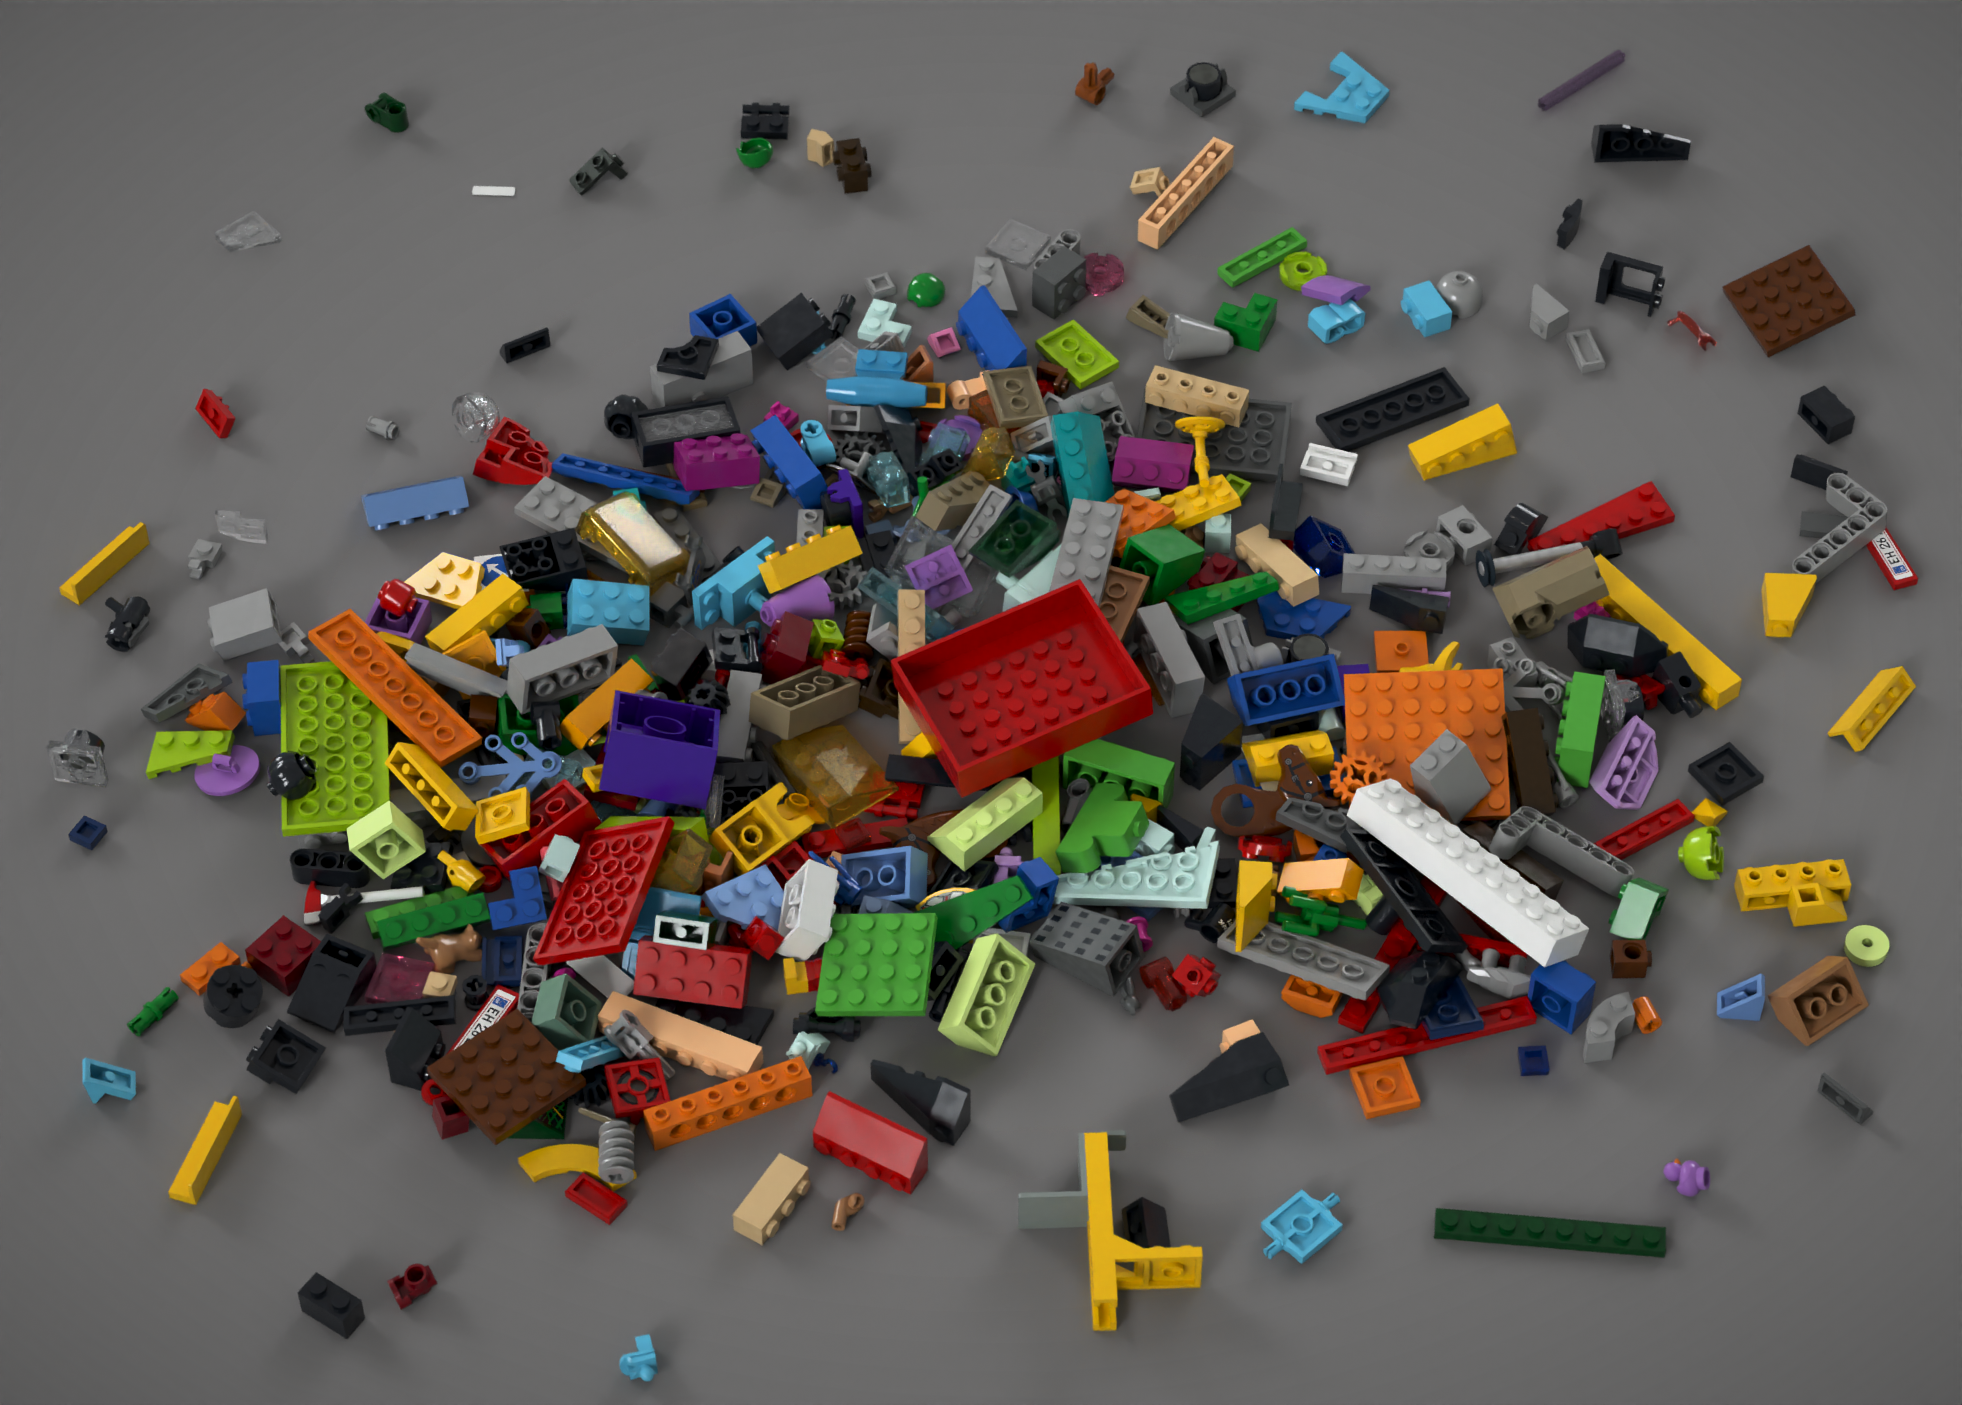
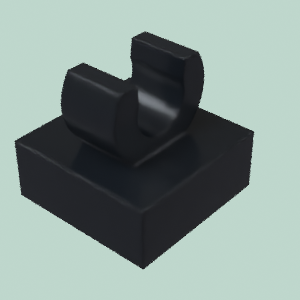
(442, 835)

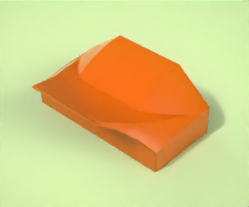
(1310, 997)

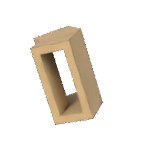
(820, 147)

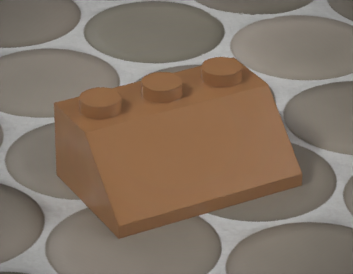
(1819, 999)

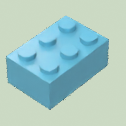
(617, 606)

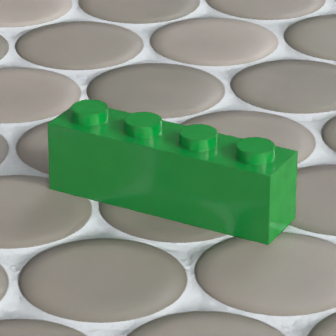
(433, 920)

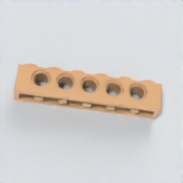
(1185, 193)

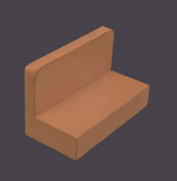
(717, 875)

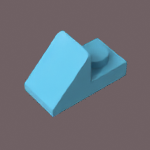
(108, 1079)

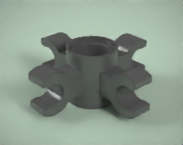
(1046, 490)

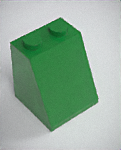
(1164, 557)

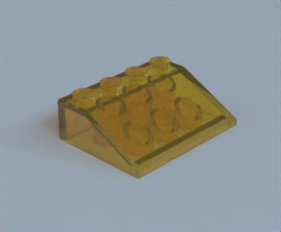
(833, 773)

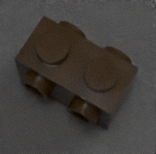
(851, 164)

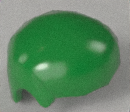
(755, 152)
(926, 290)

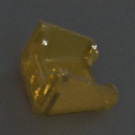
(634, 540)

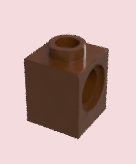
(528, 627)
(482, 714)
(1629, 958)

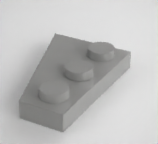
(989, 272)

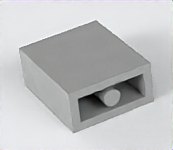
(244, 624)

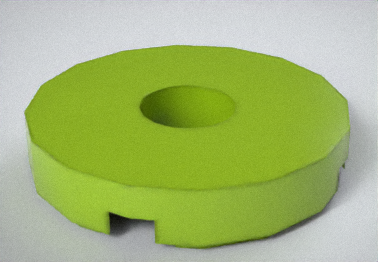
(1301, 260)

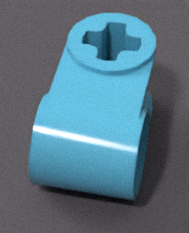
(816, 443)

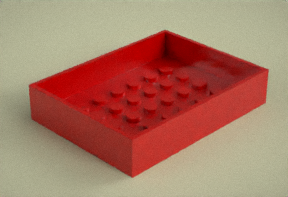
(1021, 687)

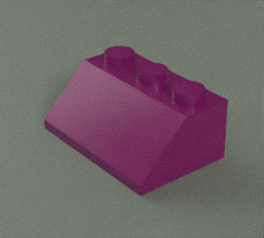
(1152, 464)

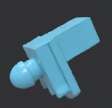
(642, 1362)

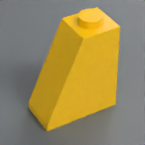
(1785, 601)

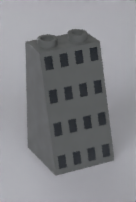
(1089, 946)

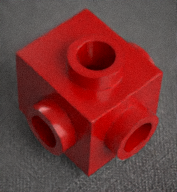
(1197, 976)

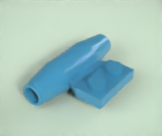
(878, 382)

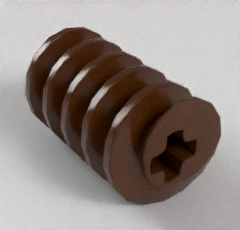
(856, 635)

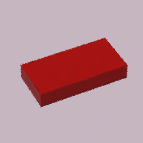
(596, 1198)

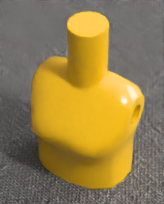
(462, 872)

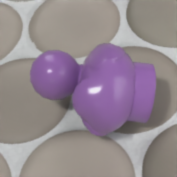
(1690, 1175)

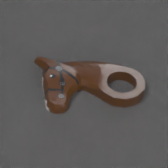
(1296, 781)
(916, 835)

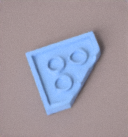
(745, 897)

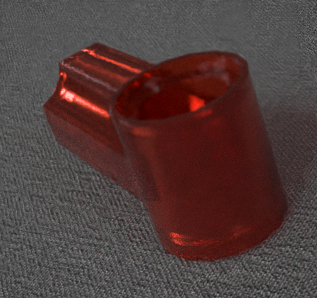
(1158, 976)

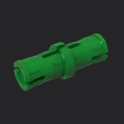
(152, 1011)

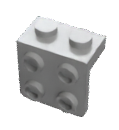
(883, 631)

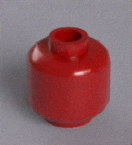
(397, 597)

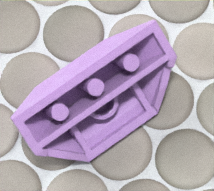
(1627, 766)

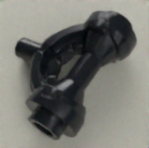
(843, 1026)

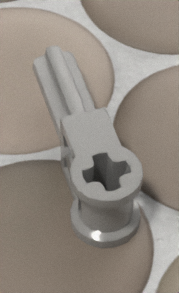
(634, 1040)

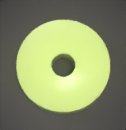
(1870, 936)

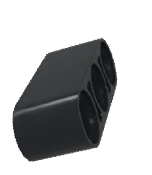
(328, 868)

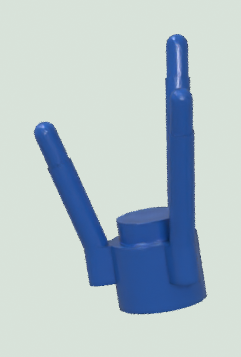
(848, 886)

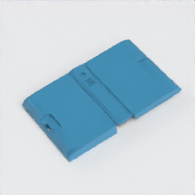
(656, 902)

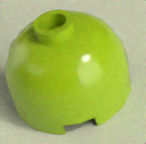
(1702, 853)

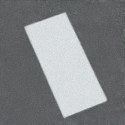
(603, 975)

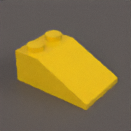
(1253, 900)

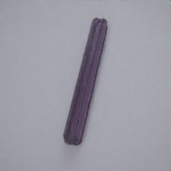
(1581, 80)

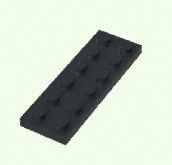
(1392, 410)

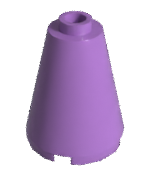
(805, 599)

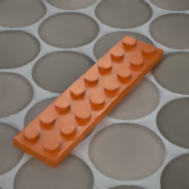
(395, 687)

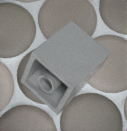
(1449, 778)

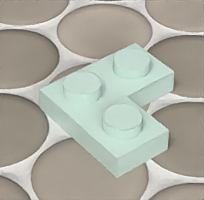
(879, 319)

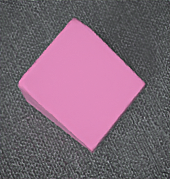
(944, 342)

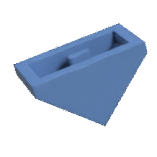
(1742, 1000)

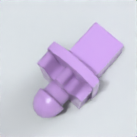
(1007, 864)

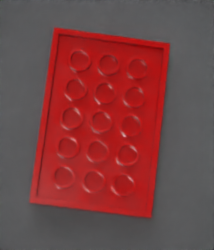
(604, 891)

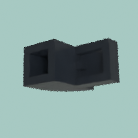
(1520, 525)

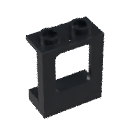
(1611, 281)

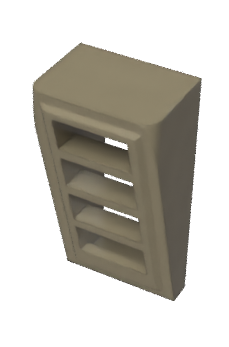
(1143, 320)

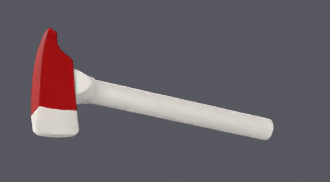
(315, 900)

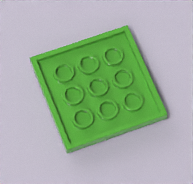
(877, 965)

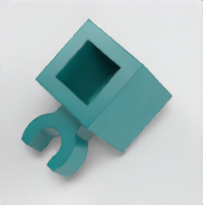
(1017, 476)

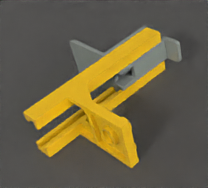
(1092, 1209)

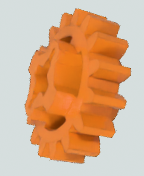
(1357, 767)

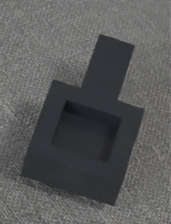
(337, 910)

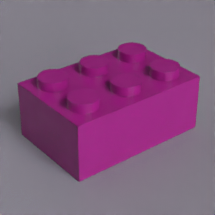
(716, 462)

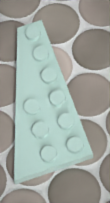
(1146, 881)

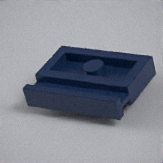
(502, 960)

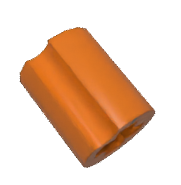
(1646, 1015)

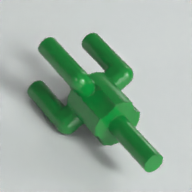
(1315, 915)

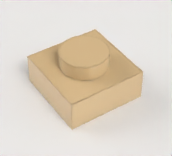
(439, 985)

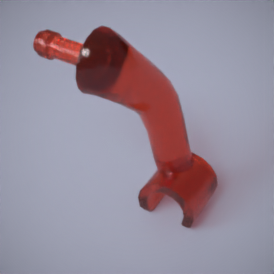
(1703, 338)

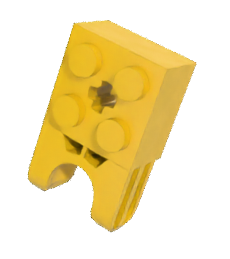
(763, 826)

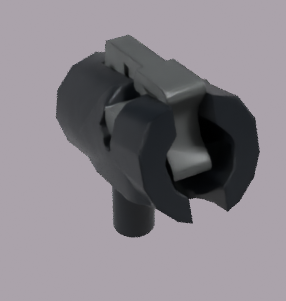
(129, 622)

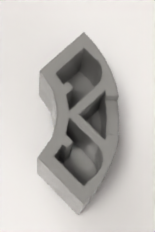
(1606, 1025)

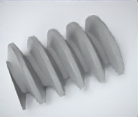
(616, 1152)

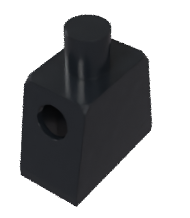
(1680, 685)

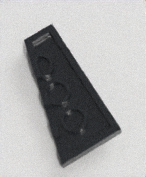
(742, 1023)

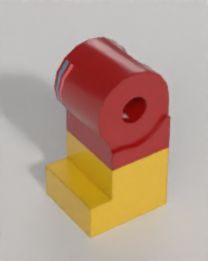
(802, 975)

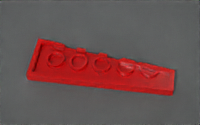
(1629, 514)

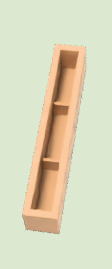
(687, 1040)

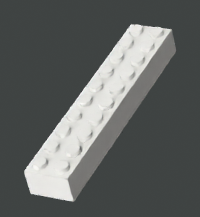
(1468, 872)

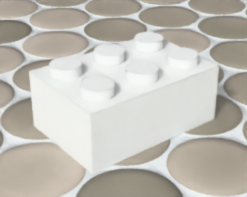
(807, 910)

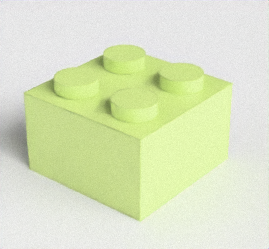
(386, 840)

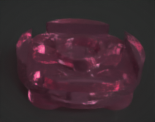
(1103, 283)

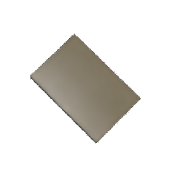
(1015, 396)

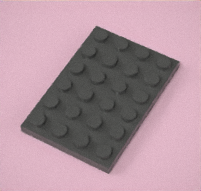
(1243, 451)

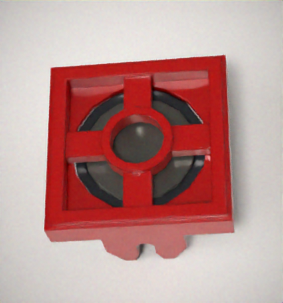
(636, 1087)

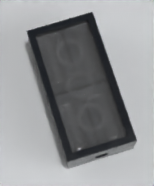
(659, 428)

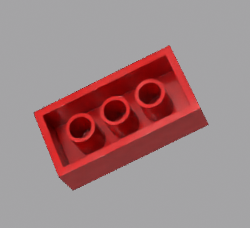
(693, 975)

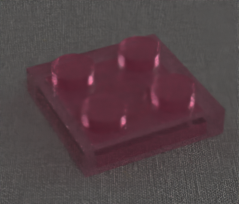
(398, 979)

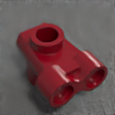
(416, 1281)

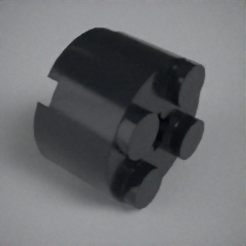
(235, 981)

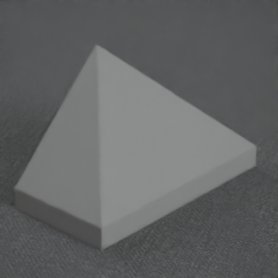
(1034, 437)

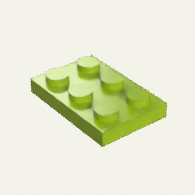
(1078, 352)

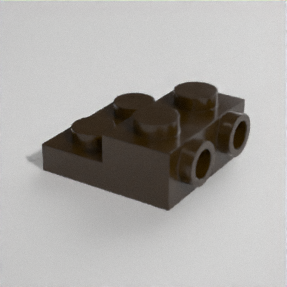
(880, 692)

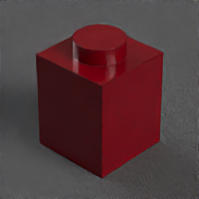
(449, 1117)

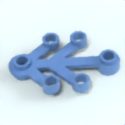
(514, 767)

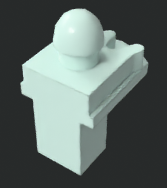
(808, 1047)

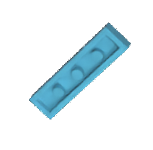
(588, 1054)

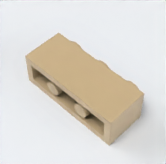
(771, 1199)

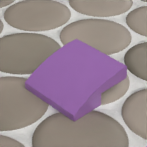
(1334, 289)
(939, 576)

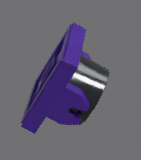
(843, 504)

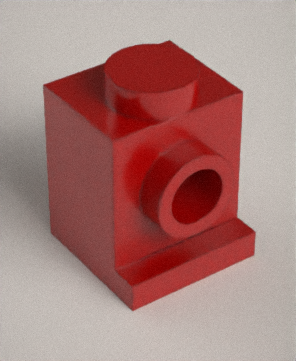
(762, 937)

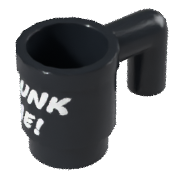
(1214, 924)

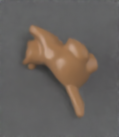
(452, 948)

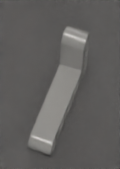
(1865, 521)
(1562, 846)
(532, 973)

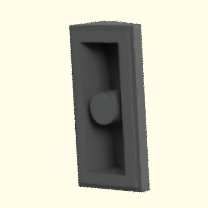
(1843, 1099)

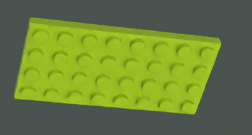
(345, 740)

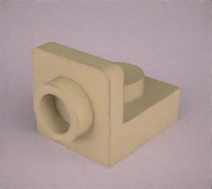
(1149, 180)

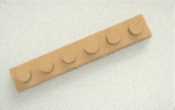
(910, 637)

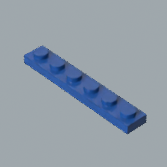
(623, 478)

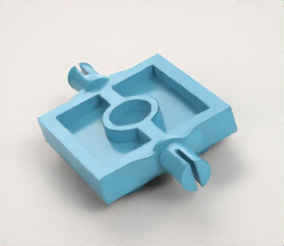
(1301, 1226)

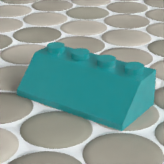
(1081, 457)

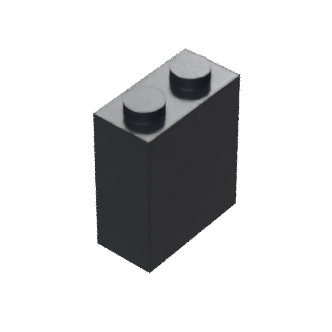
(795, 330)

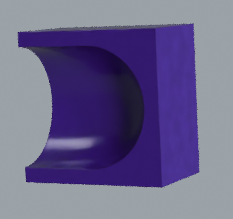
(660, 749)

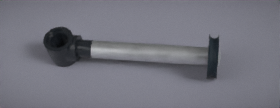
(1602, 542)

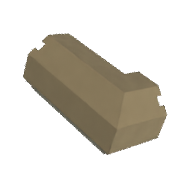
(1550, 592)

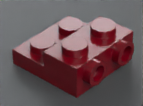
(1215, 571)

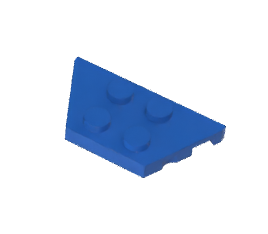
(1310, 617)

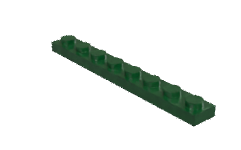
(1550, 1232)

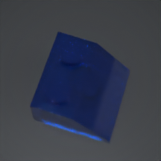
(1321, 546)

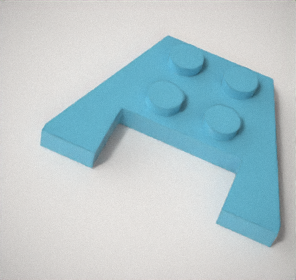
(1353, 99)

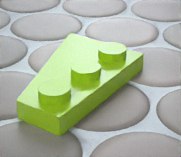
(181, 748)

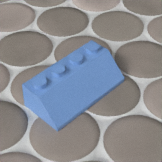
(415, 501)

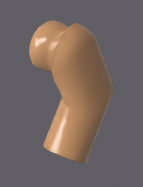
(844, 1208)

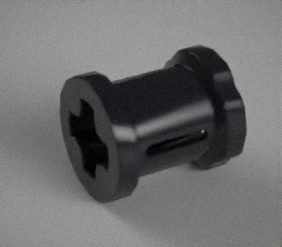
(480, 993)

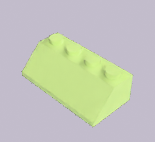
(988, 821)
(986, 995)

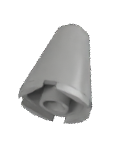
(1194, 339)

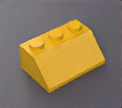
(1263, 757)

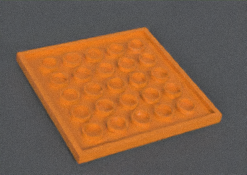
(1407, 711)

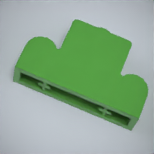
(1103, 827)

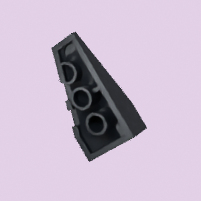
(1635, 144)
(903, 436)
(1239, 1074)
(936, 1104)

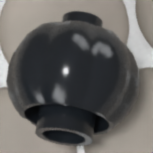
(618, 415)
(290, 774)

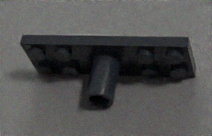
(1402, 896)

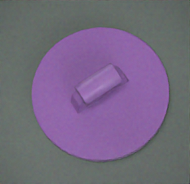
(228, 773)

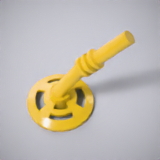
(1198, 428)

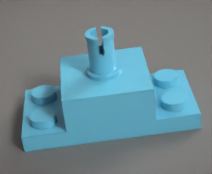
(734, 590)

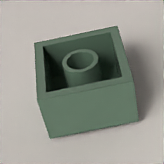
(566, 1012)

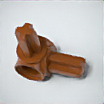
(1093, 85)

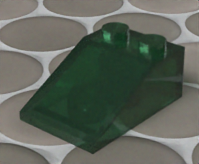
(1016, 540)

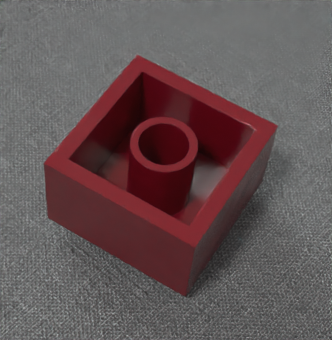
(785, 647)
(282, 954)

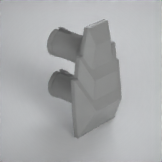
(1505, 982)

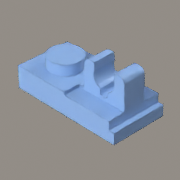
(505, 650)

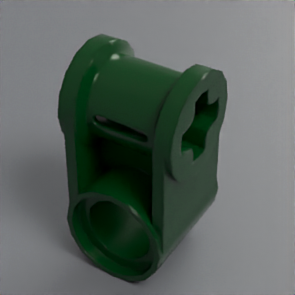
(388, 113)

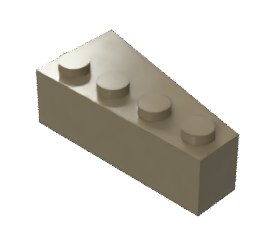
(952, 502)

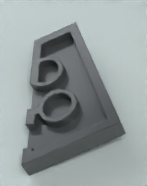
(186, 691)

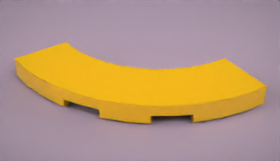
(562, 1159)

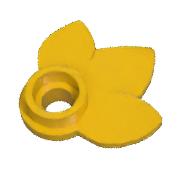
(796, 806)

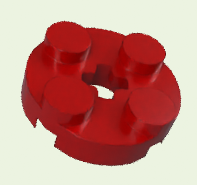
(1264, 846)

